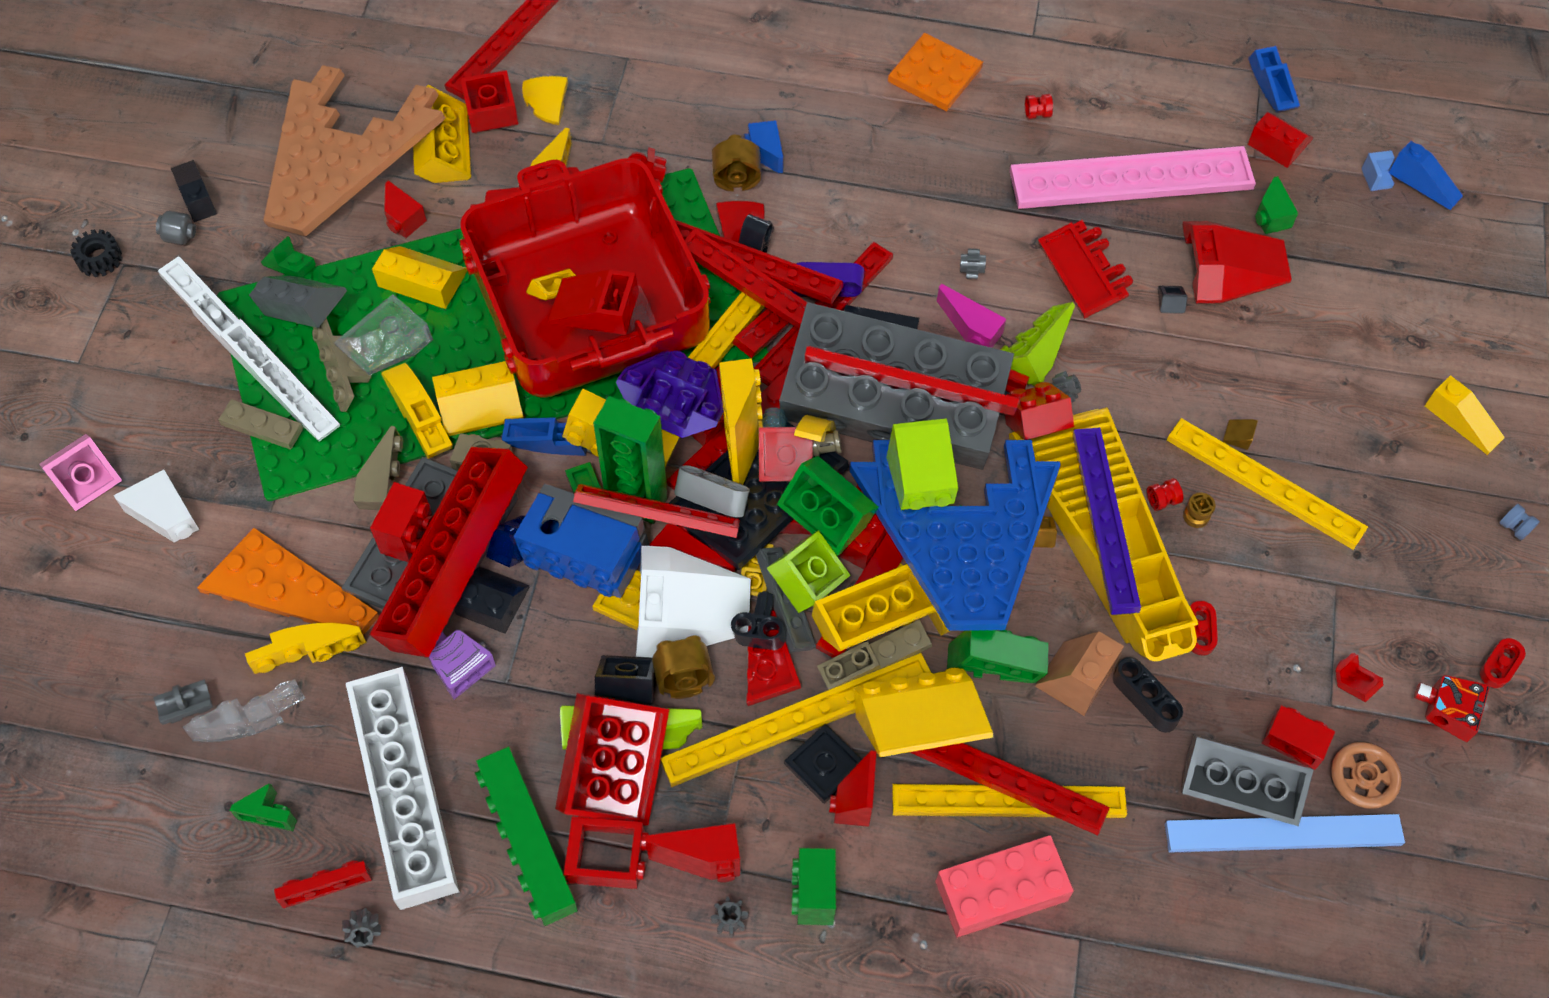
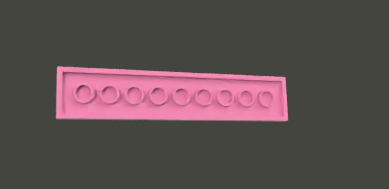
(1131, 177)

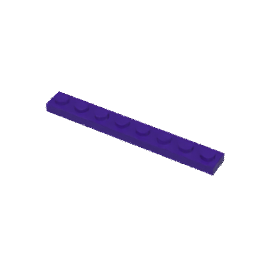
(1106, 522)

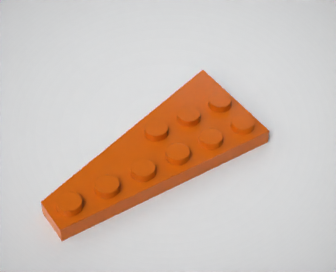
(283, 584)

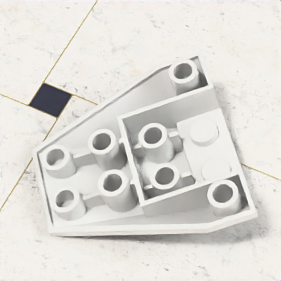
(686, 599)

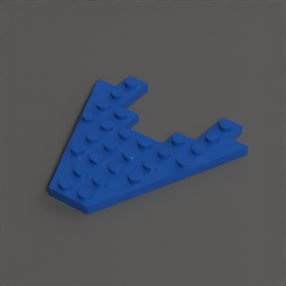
(967, 555)

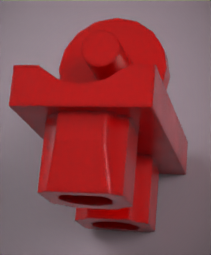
(656, 164)

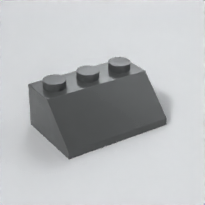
(296, 299)

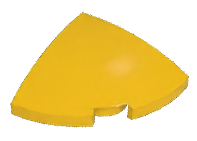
(546, 97)

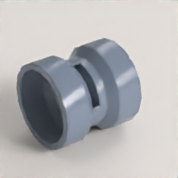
(1514, 517)

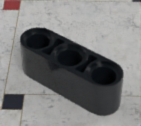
(1150, 707)

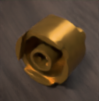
(736, 164)
(682, 667)

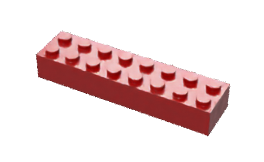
(449, 551)

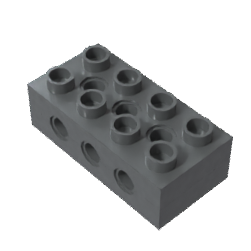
(870, 408)

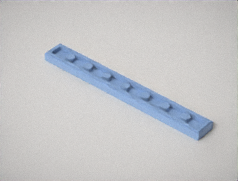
(1274, 834)

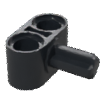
(756, 233)
(760, 625)

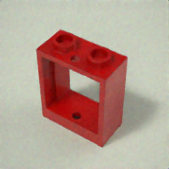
(572, 870)

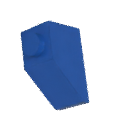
(767, 138)

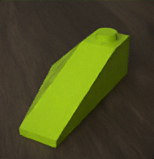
(1039, 346)

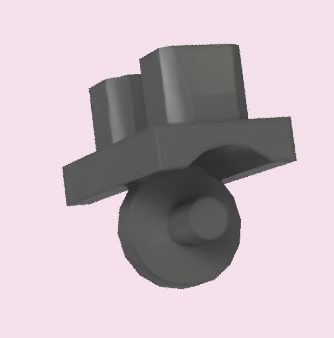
(183, 702)

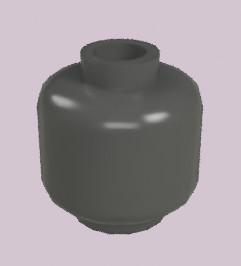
(175, 227)

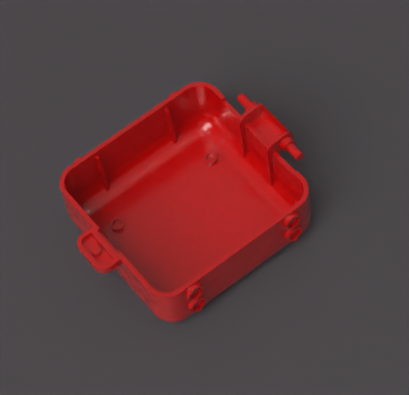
(588, 225)

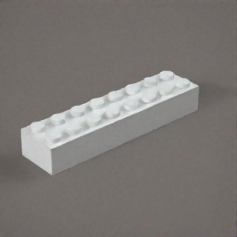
(401, 789)

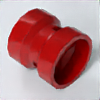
(1038, 106)
(1163, 495)

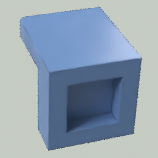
(1376, 170)

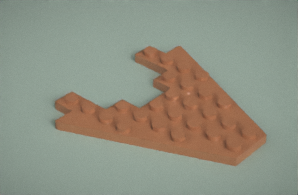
(326, 167)

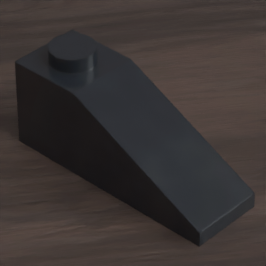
(193, 191)

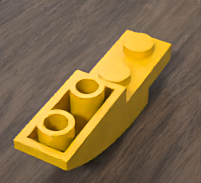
(418, 409)
(315, 639)

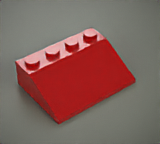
(612, 759)

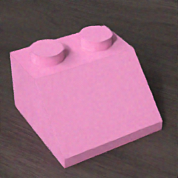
(80, 472)

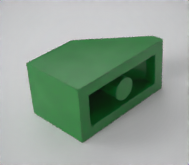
(1276, 209)

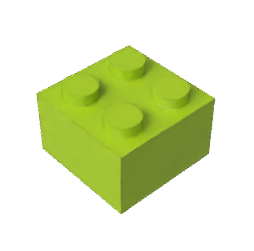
(808, 571)

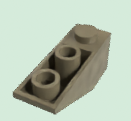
(379, 472)

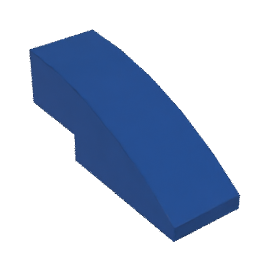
(1274, 79)
(540, 436)

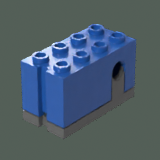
(581, 542)

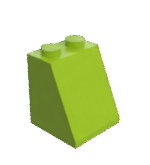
(922, 464)

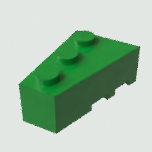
(999, 654)

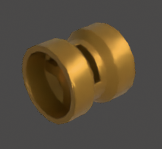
(1199, 510)

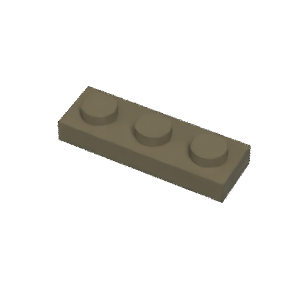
(260, 424)

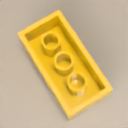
(580, 427)

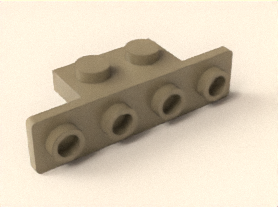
(339, 367)

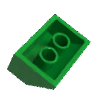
(827, 504)

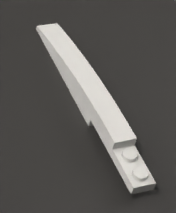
(248, 349)

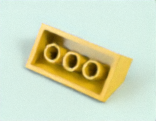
(445, 150)
(871, 608)

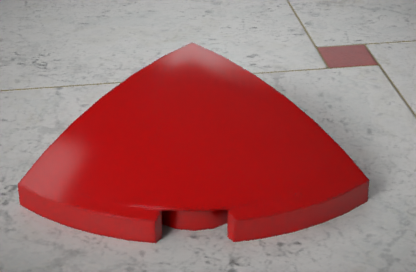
(732, 215)

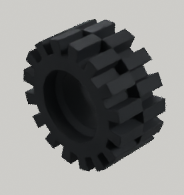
(91, 243)

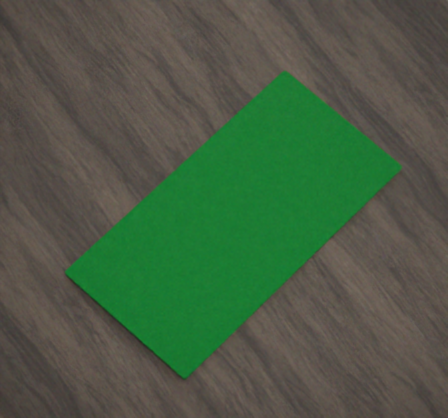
(461, 340)

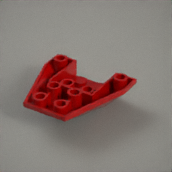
(1234, 261)

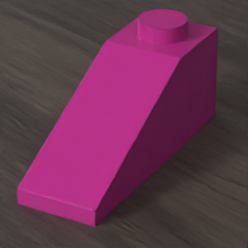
(971, 319)

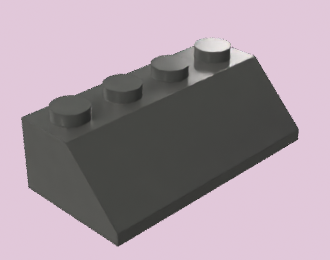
(1246, 779)

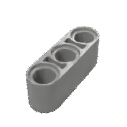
(711, 491)

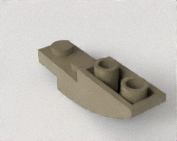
(875, 656)

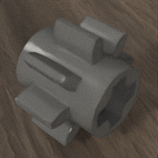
(972, 263)
(1068, 384)
(731, 925)
(361, 927)

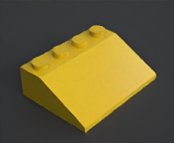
(741, 414)
(921, 712)

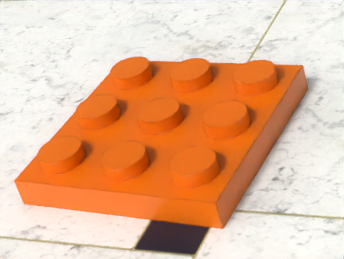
(935, 71)

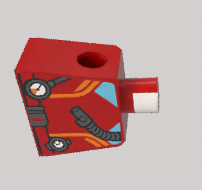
(1454, 705)

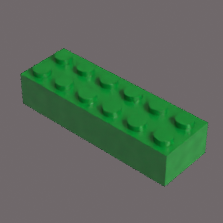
(631, 450)

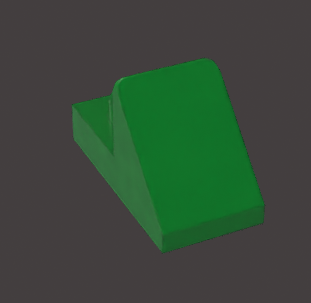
(287, 260)
(259, 809)

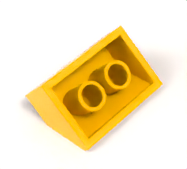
(418, 275)
(477, 398)

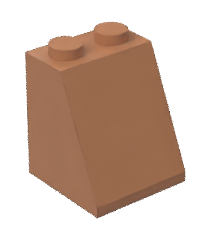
(1081, 670)

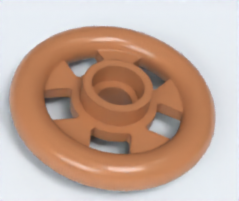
(1372, 754)

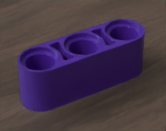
(850, 273)

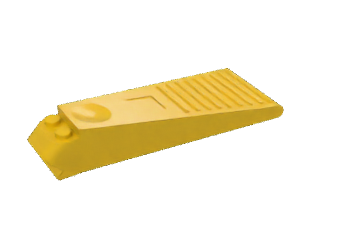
(1165, 618)

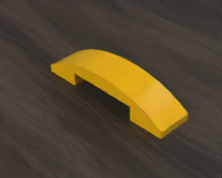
(814, 428)

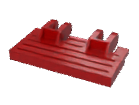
(1082, 267)

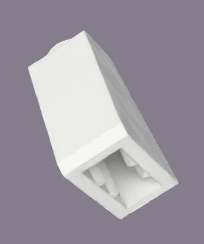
(158, 507)

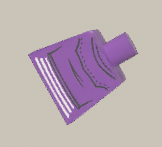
(460, 662)

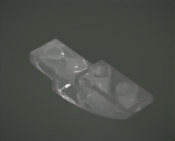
(236, 721)

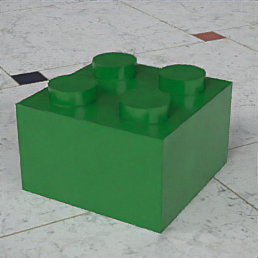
(816, 886)

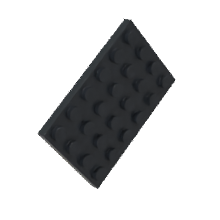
(762, 515)

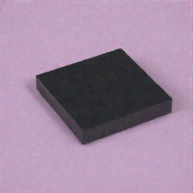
(822, 762)

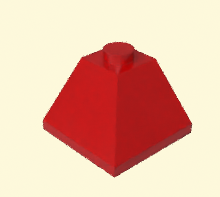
(855, 794)

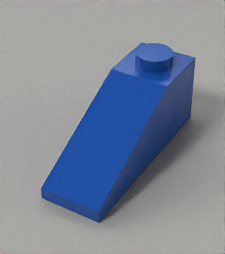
(1424, 173)

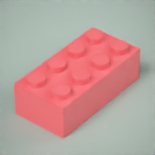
(1003, 886)

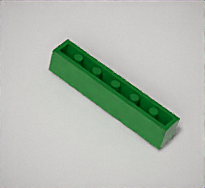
(527, 837)

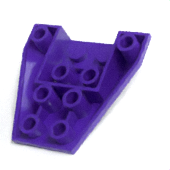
(676, 389)

